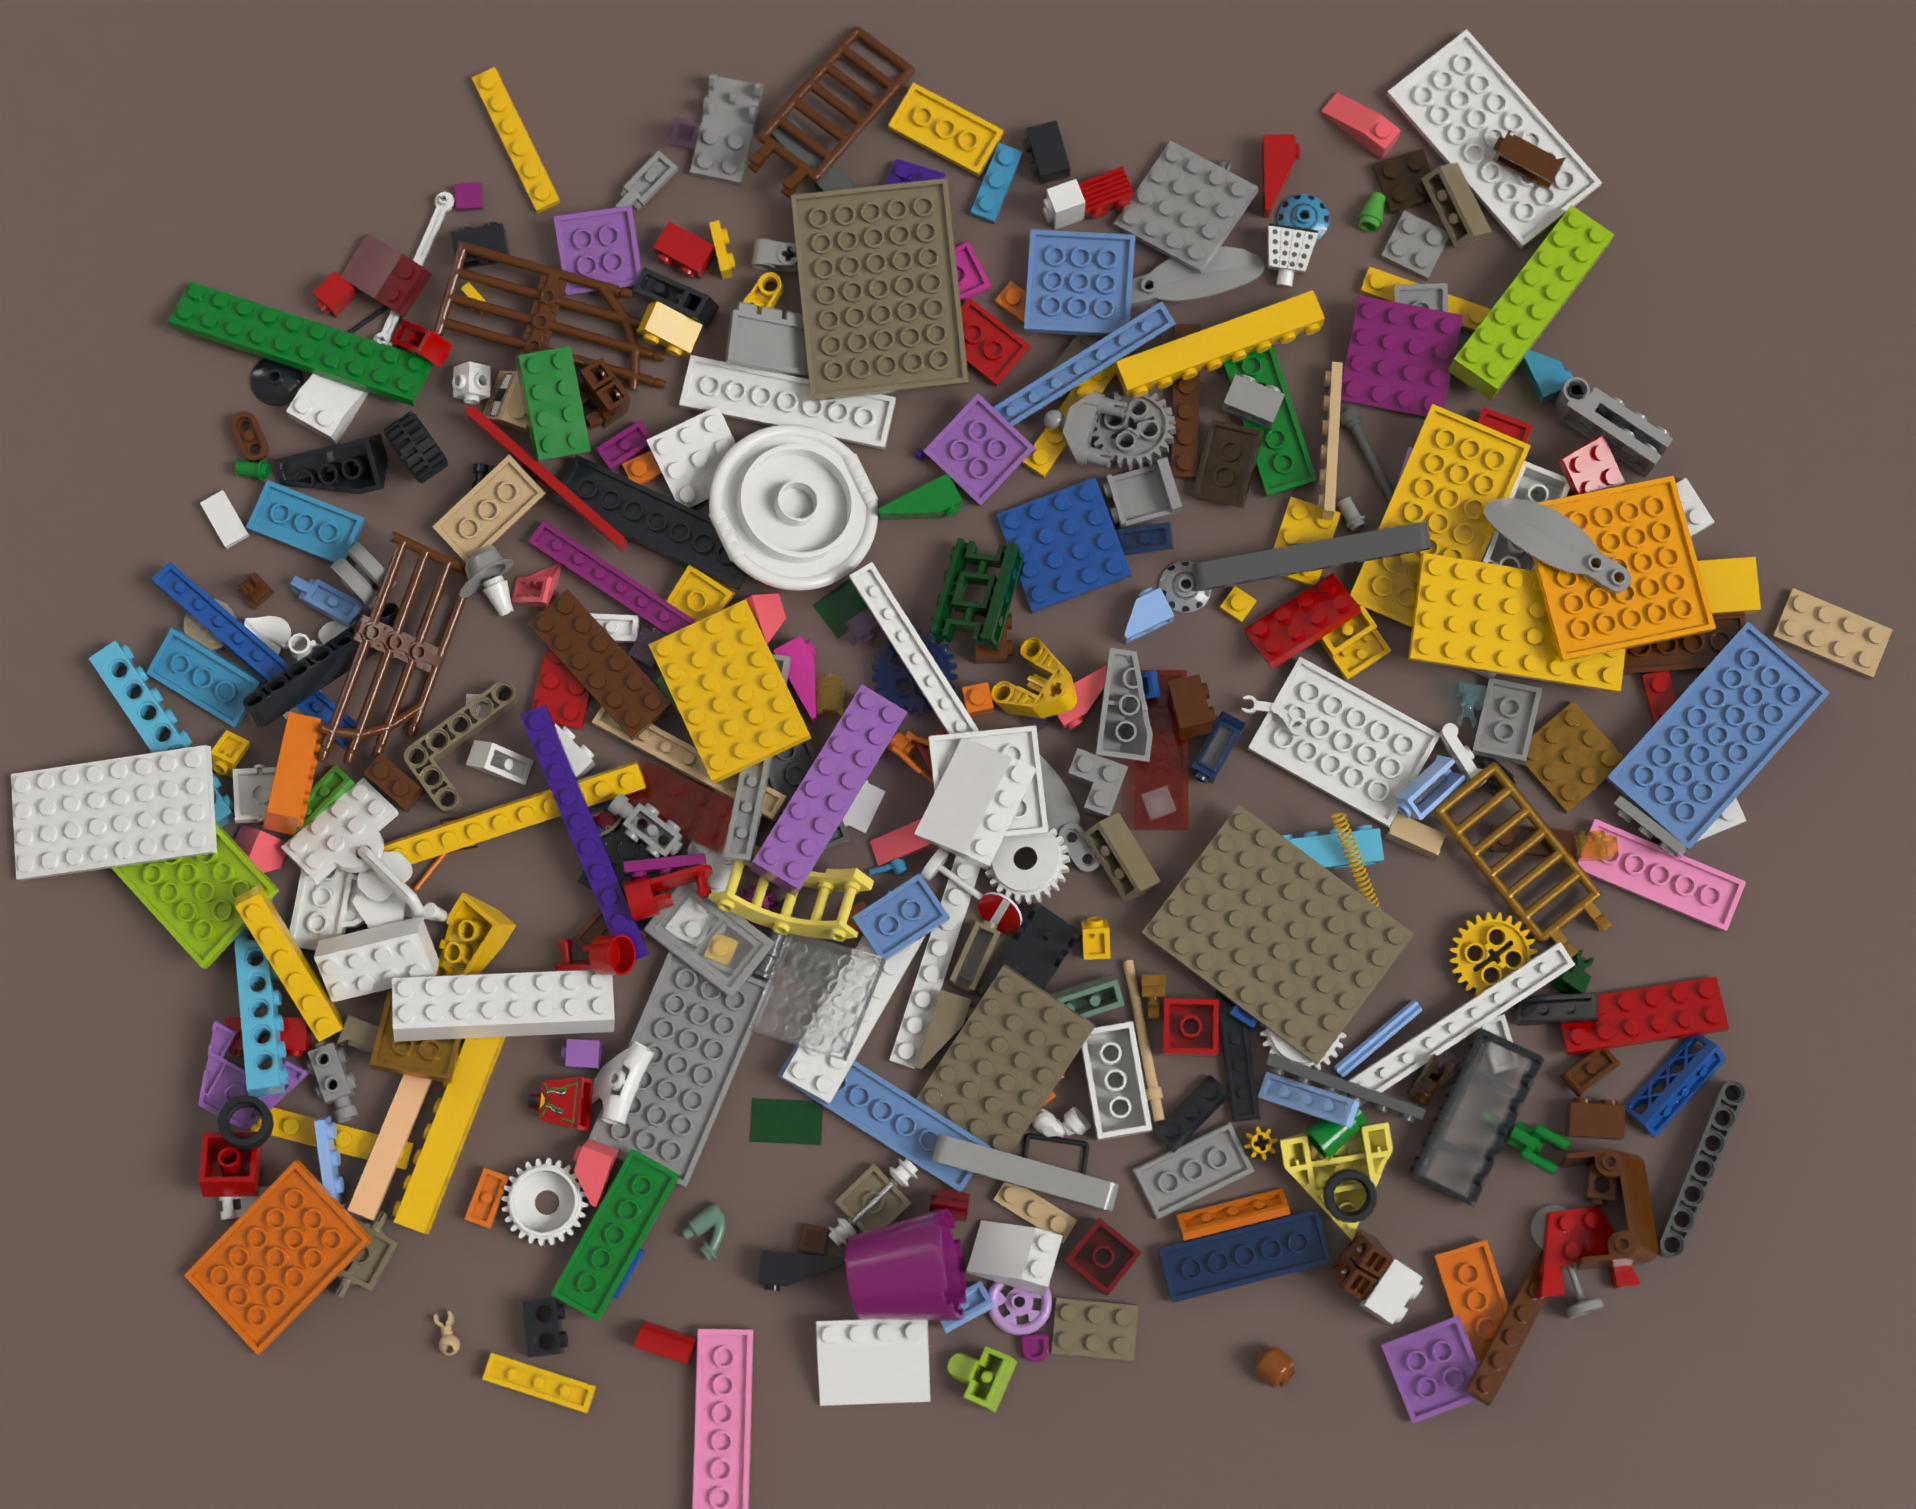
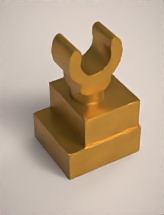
(1153, 988)

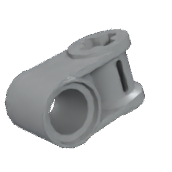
(772, 255)

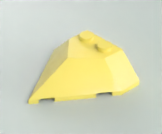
(1364, 1151)

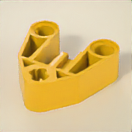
(1055, 694)

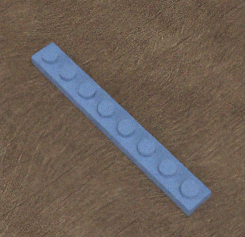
(1086, 364)

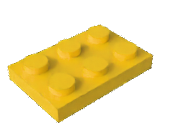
(1304, 525)

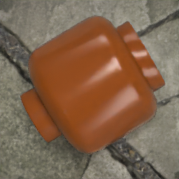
(1274, 1366)

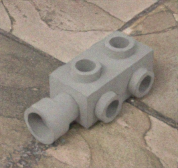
(654, 829)
(333, 1070)

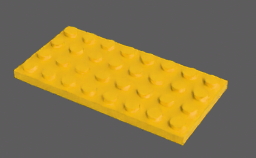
(1447, 484)
(1497, 624)

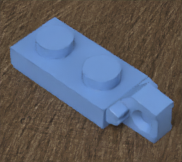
(327, 600)

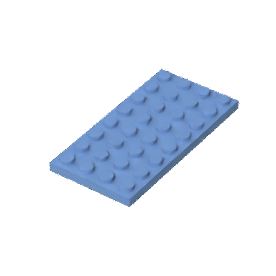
(1717, 735)

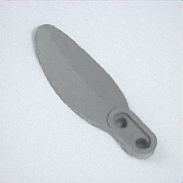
(1178, 283)
(1554, 541)
(1064, 817)

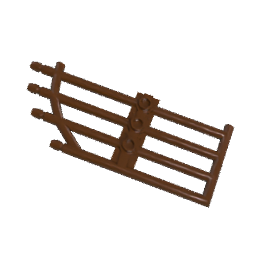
(544, 312)
(396, 644)

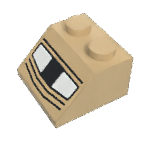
(506, 403)

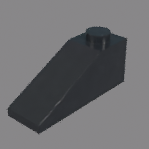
(677, 296)
(786, 1268)

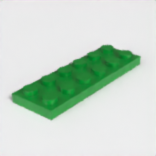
(1283, 455)
(615, 1235)

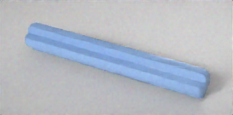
(1378, 1038)

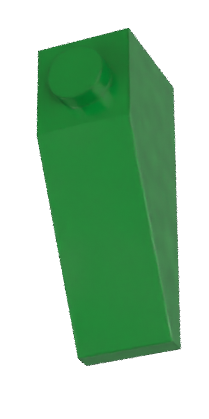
(930, 501)

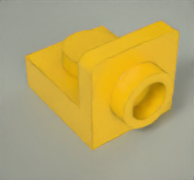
(228, 753)
(1095, 938)

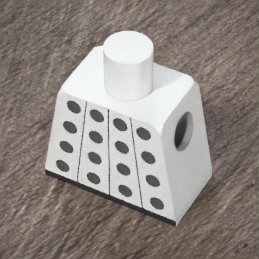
(1289, 251)

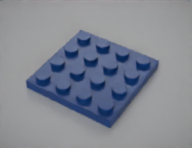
(1065, 545)

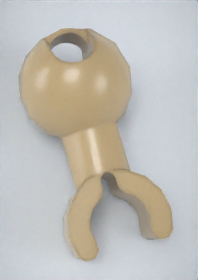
(448, 1339)

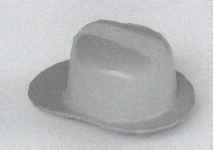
(483, 566)

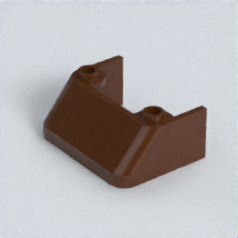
(1639, 1241)

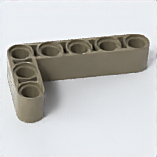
(454, 740)

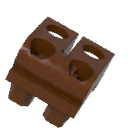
(602, 395)
(1361, 1264)

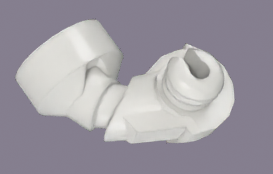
(1073, 1123)

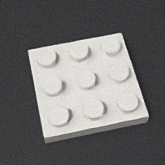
(691, 454)

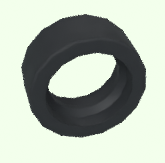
(233, 1106)
(1369, 1204)

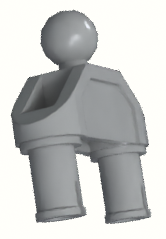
(1080, 426)

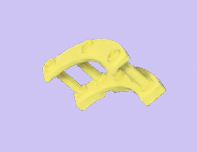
(838, 880)

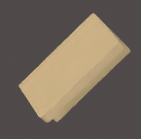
(1415, 836)

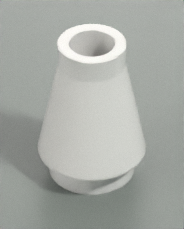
(498, 594)

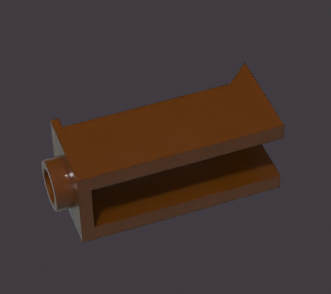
(1527, 160)

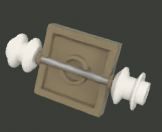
(873, 1201)

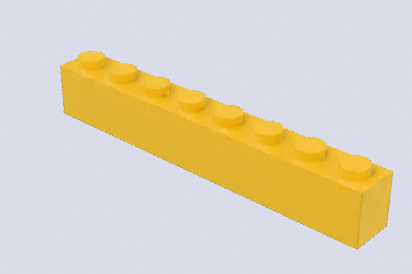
(1220, 344)
(447, 1134)

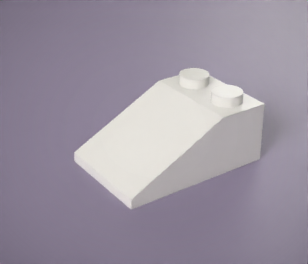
(326, 406)
(1015, 1255)

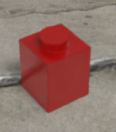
(334, 294)

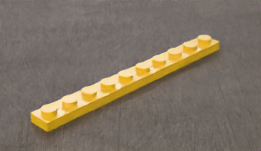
(512, 815)

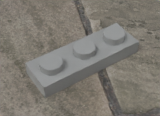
(1649, 827)

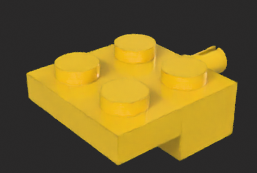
(1355, 645)

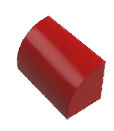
(665, 1342)

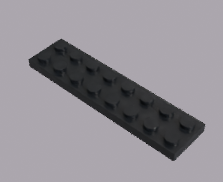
(652, 519)

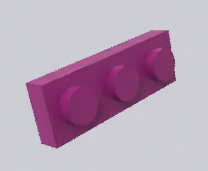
(662, 865)

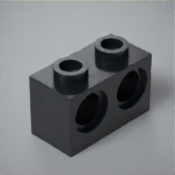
(536, 1328)

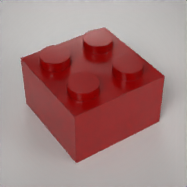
(1190, 1027)
(227, 1169)

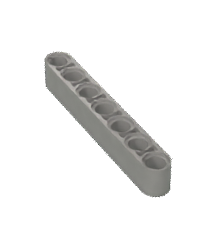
(1025, 1172)

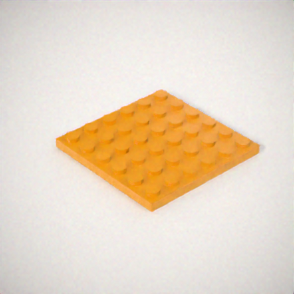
(1649, 536)

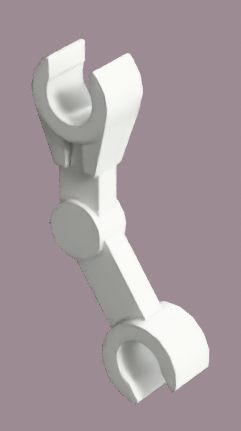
(1276, 708)

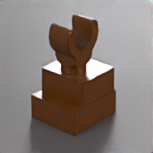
(254, 590)

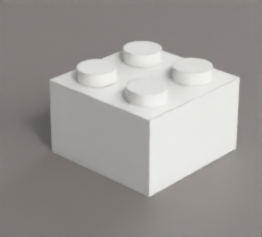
(1392, 1292)

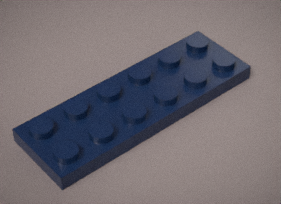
(1244, 1256)

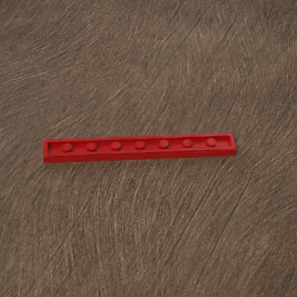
(546, 478)

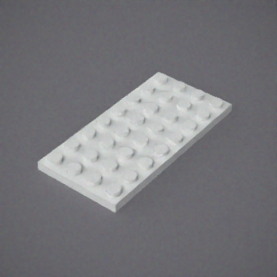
(1462, 108)
(113, 813)

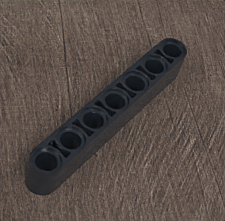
(309, 674)

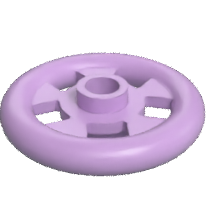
(1009, 1324)

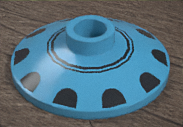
(1295, 205)

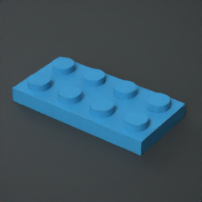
(305, 522)
(203, 676)

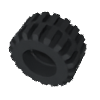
(416, 447)

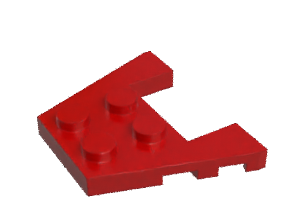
(1569, 1238)

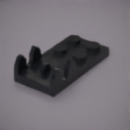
(1036, 948)

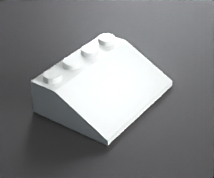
(975, 802)
(873, 1361)

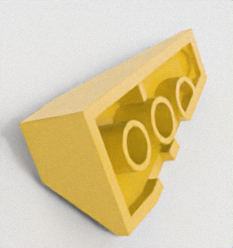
(472, 937)

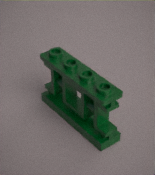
(996, 598)

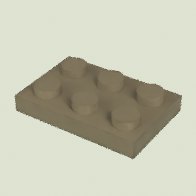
(1094, 1329)

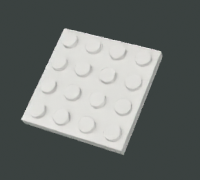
(1015, 742)

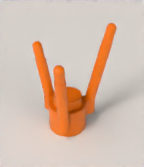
(903, 747)

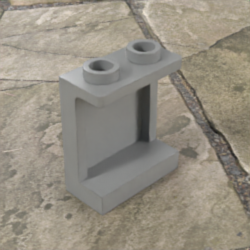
(1142, 495)

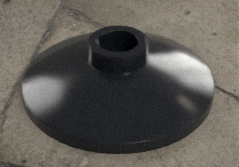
(280, 391)

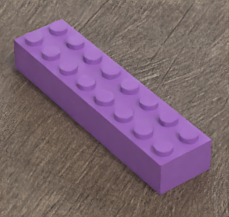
(828, 790)

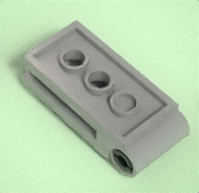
(1626, 432)

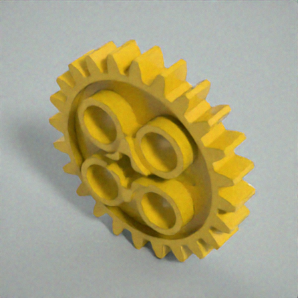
(1478, 935)

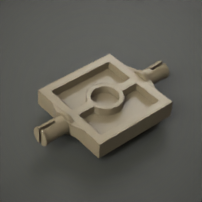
(371, 1261)

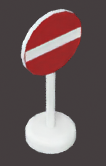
(992, 906)

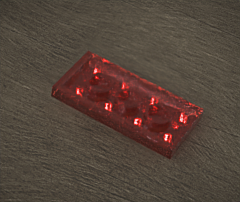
(694, 808)

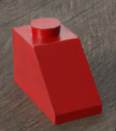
(421, 342)

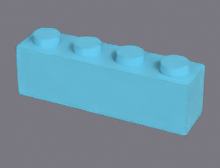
(1328, 850)

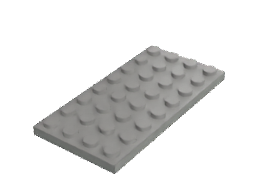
(697, 1050)

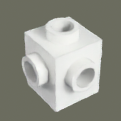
(471, 382)

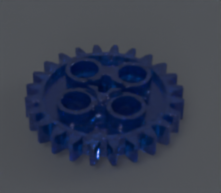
(891, 676)

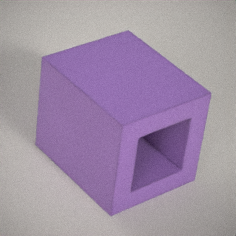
(582, 1054)

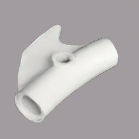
(620, 1081)

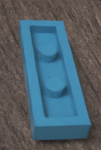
(996, 183)

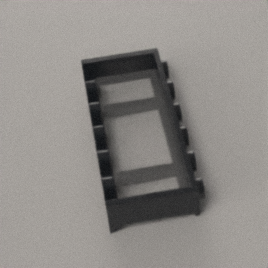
(1476, 1117)

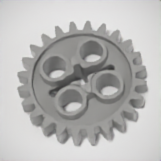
(1143, 446)

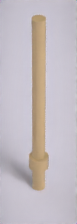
(1153, 1092)

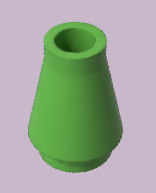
(1372, 214)

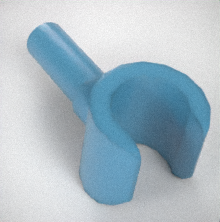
(898, 866)

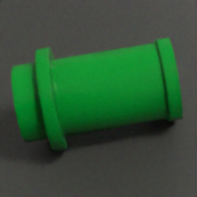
(253, 469)

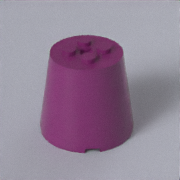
(908, 1270)

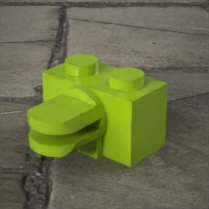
(985, 1377)

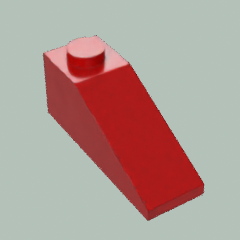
(1277, 164)

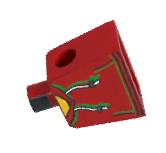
(564, 1102)

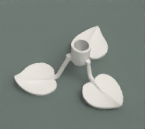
(276, 633)

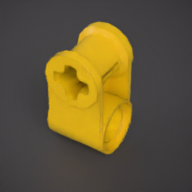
(764, 298)

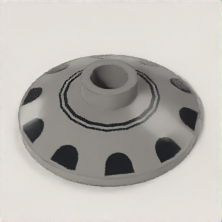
(1178, 598)

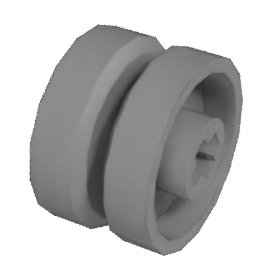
(362, 576)

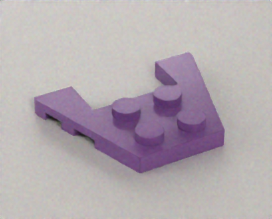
(227, 1080)

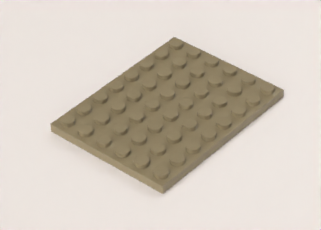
(879, 289)
(1277, 934)

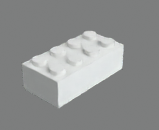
(371, 957)
(1115, 1082)

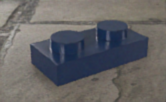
(1146, 538)

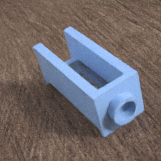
(1429, 789)

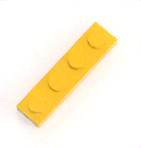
(539, 1382)

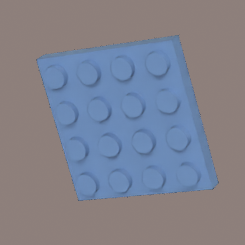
(1078, 282)

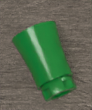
(1329, 1136)

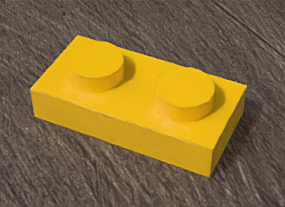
(725, 259)

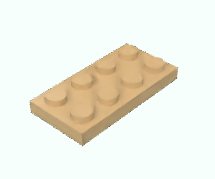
(489, 508)
(1832, 633)

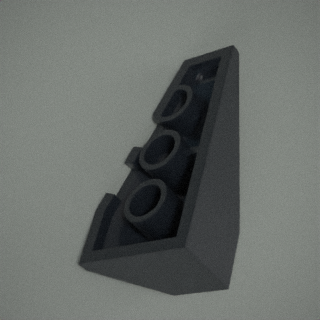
(344, 467)

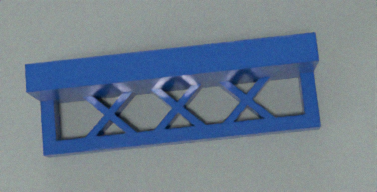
(1680, 1086)

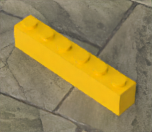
(289, 962)

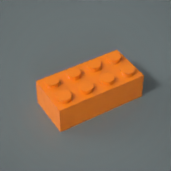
(291, 781)

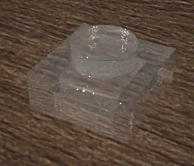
(1158, 803)

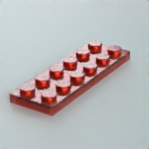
(1167, 762)

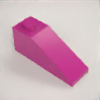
(802, 673)

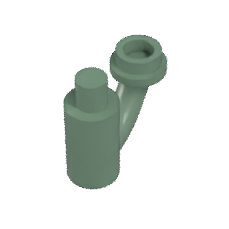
(701, 1223)

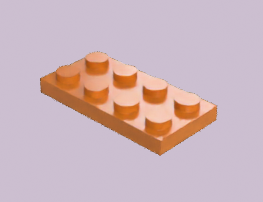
(1473, 1291)

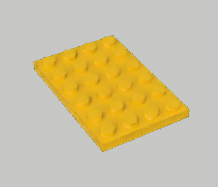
(729, 691)

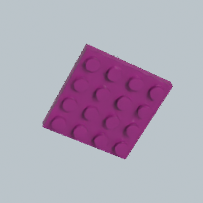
(1399, 356)

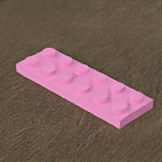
(1666, 879)

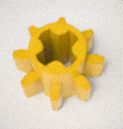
(1256, 1150)

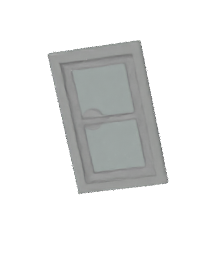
(710, 940)

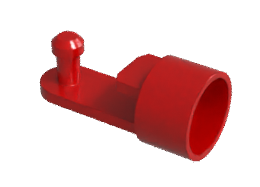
(642, 891)
(607, 955)

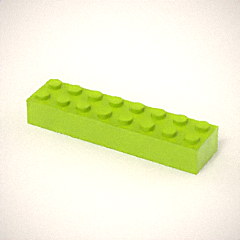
(1530, 303)

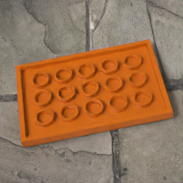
(278, 1257)

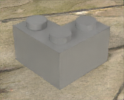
(1102, 776)

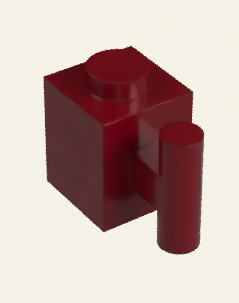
(954, 1201)

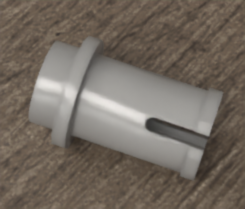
(1351, 514)

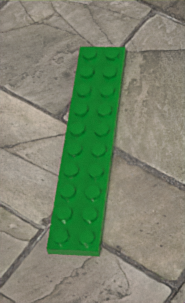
(301, 343)

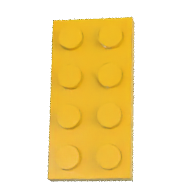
(945, 129)

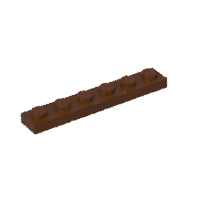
(1186, 413)
(1508, 1336)

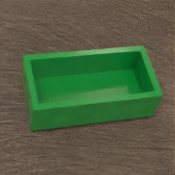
(552, 403)

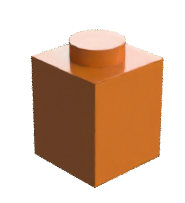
(978, 700)

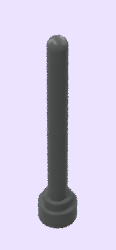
(1352, 421)

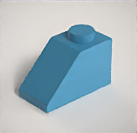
(1545, 375)

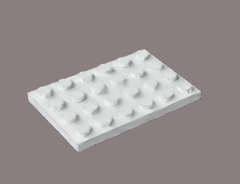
(1351, 742)

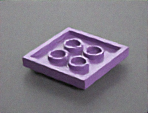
(599, 247)
(979, 449)
(1432, 1368)

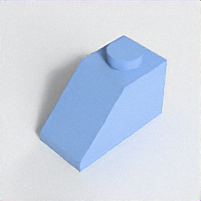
(1148, 614)

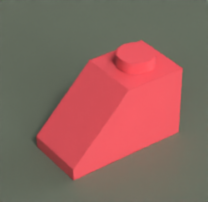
(594, 1168)

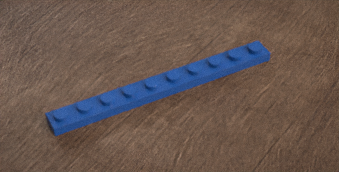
(239, 639)

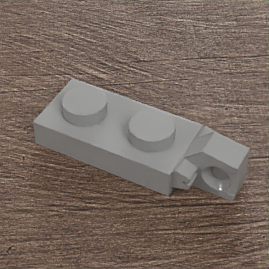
(647, 181)

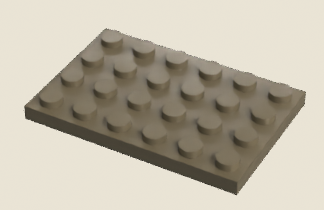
(1006, 1061)

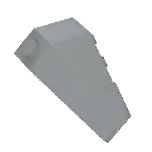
(1123, 718)

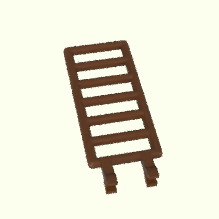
(810, 84)

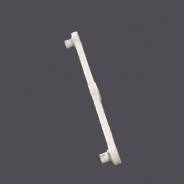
(444, 203)

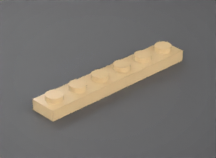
(1330, 429)

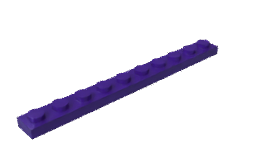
(581, 826)

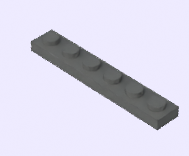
(1354, 1091)

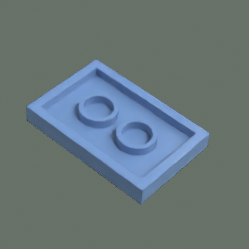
(901, 918)

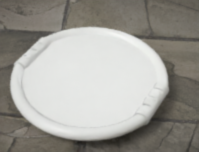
(793, 507)

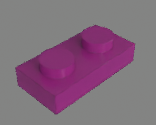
(624, 445)

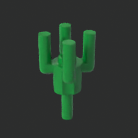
(1530, 1142)

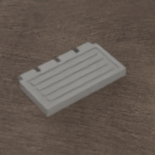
(767, 340)

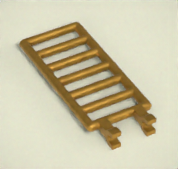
(1543, 832)

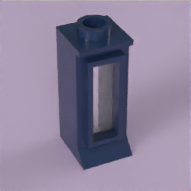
(1217, 748)

